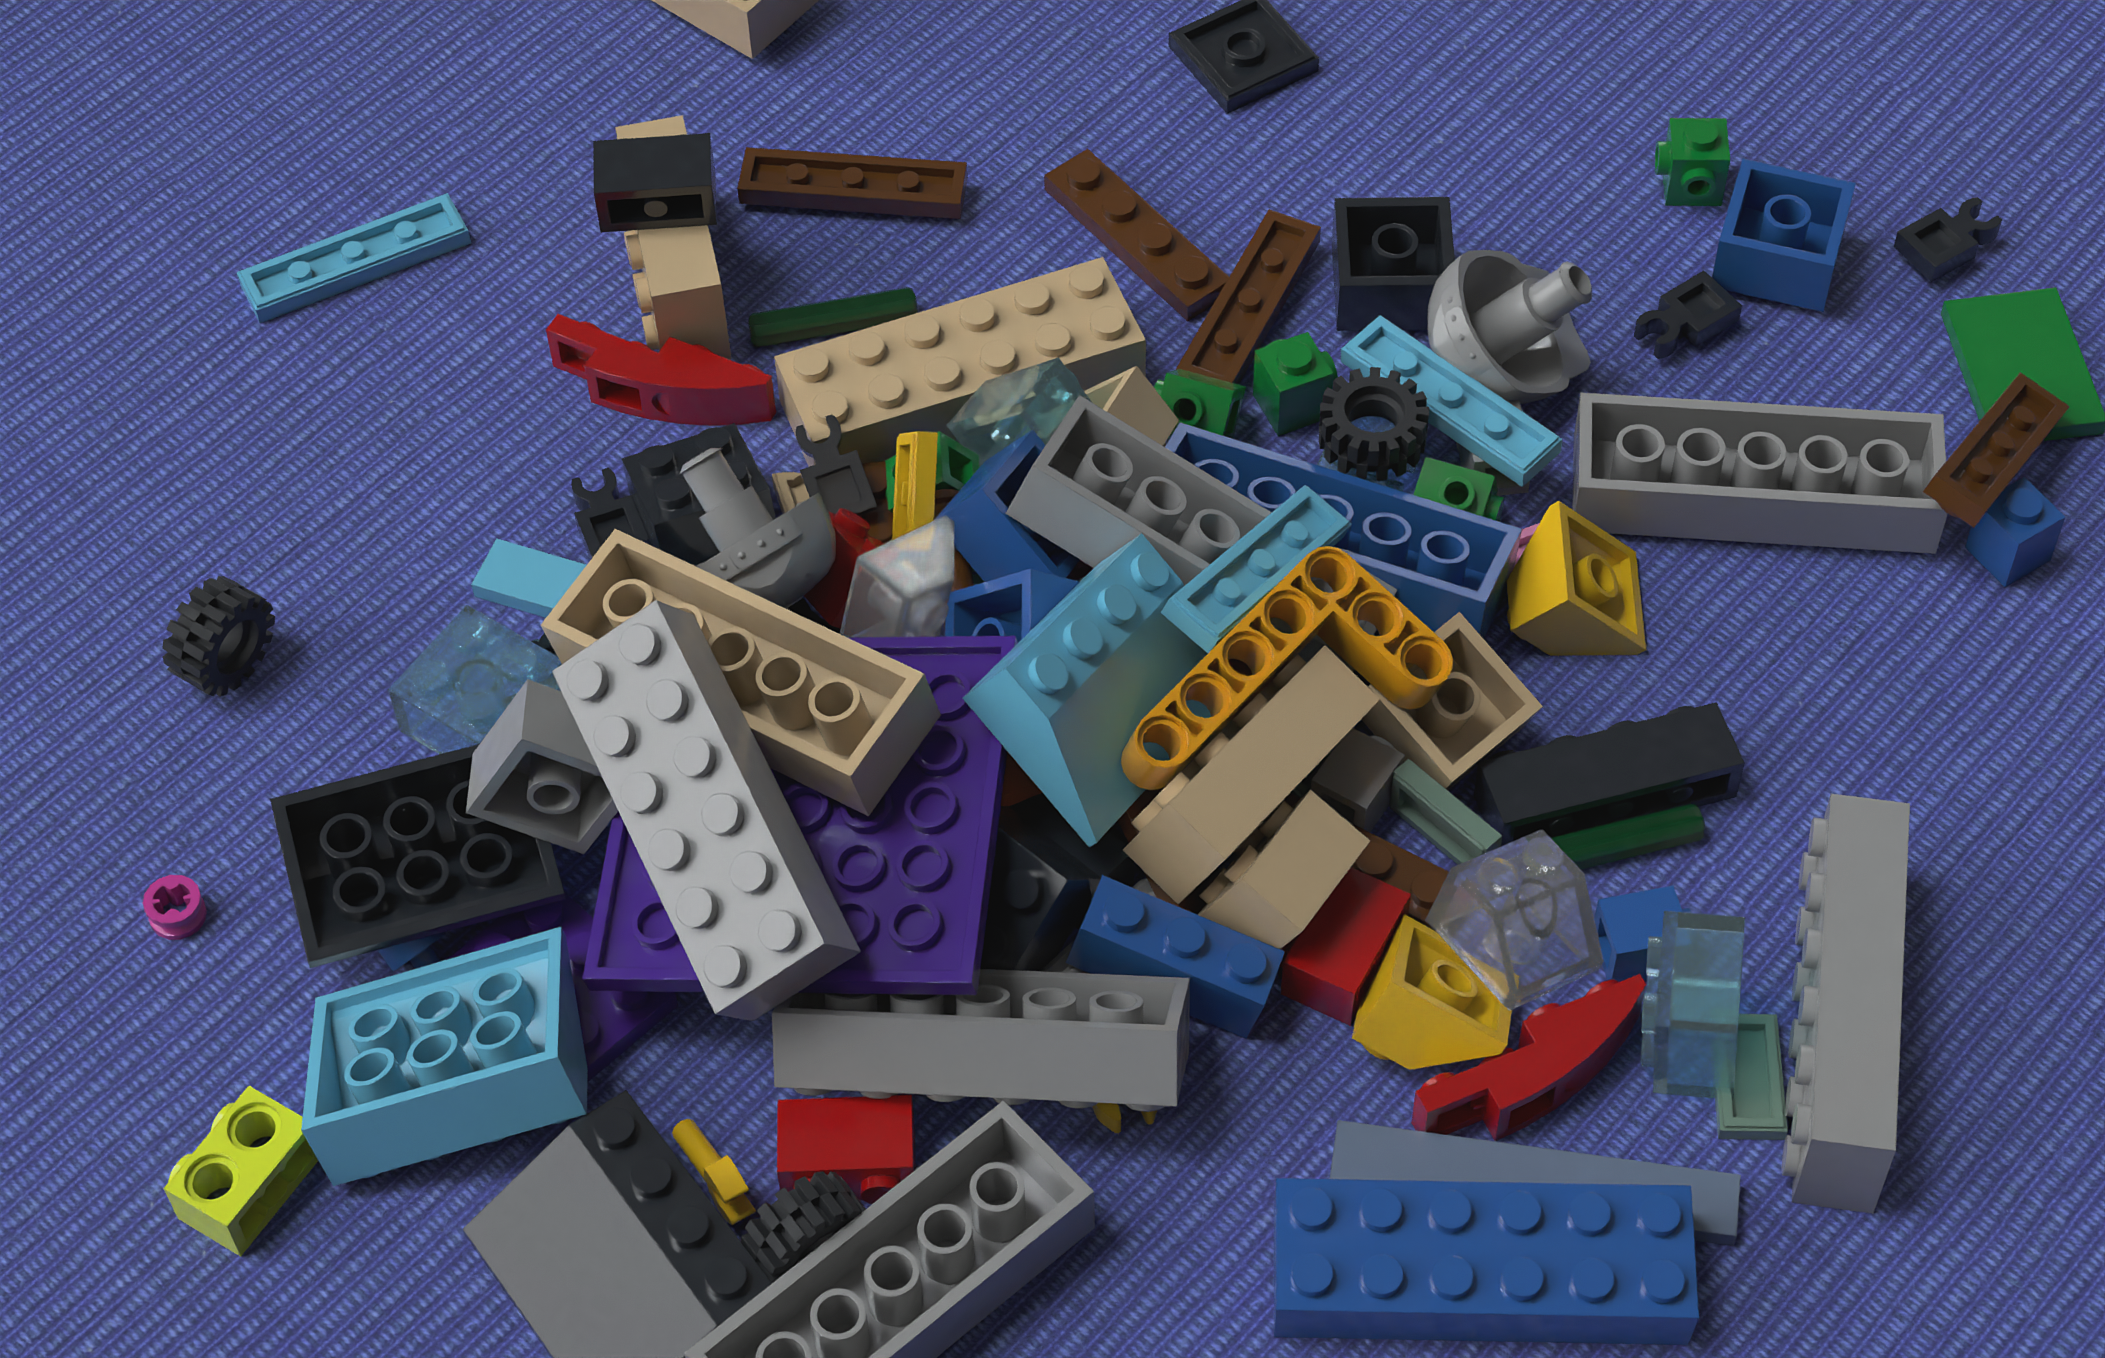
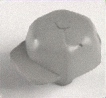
(1509, 323)
(760, 554)

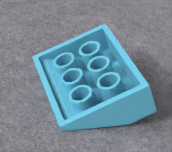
(1086, 682)
(445, 1058)

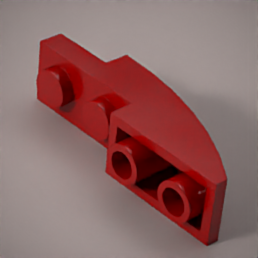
(671, 385)
(1554, 1060)

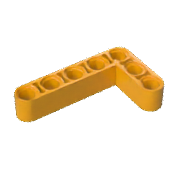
(1268, 651)

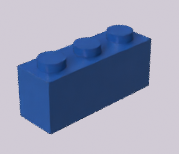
(1150, 937)

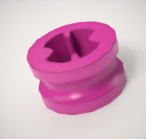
(176, 890)

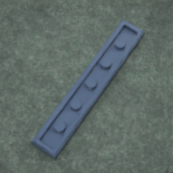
(1404, 1154)

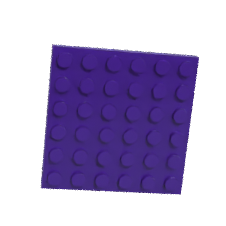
(904, 877)

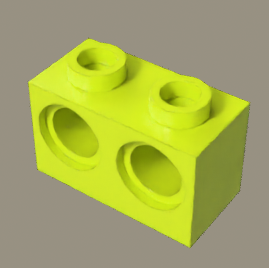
(257, 1176)

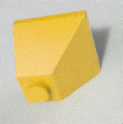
(1576, 590)
(1428, 1004)

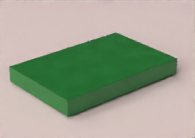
(2029, 335)

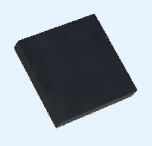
(1243, 53)

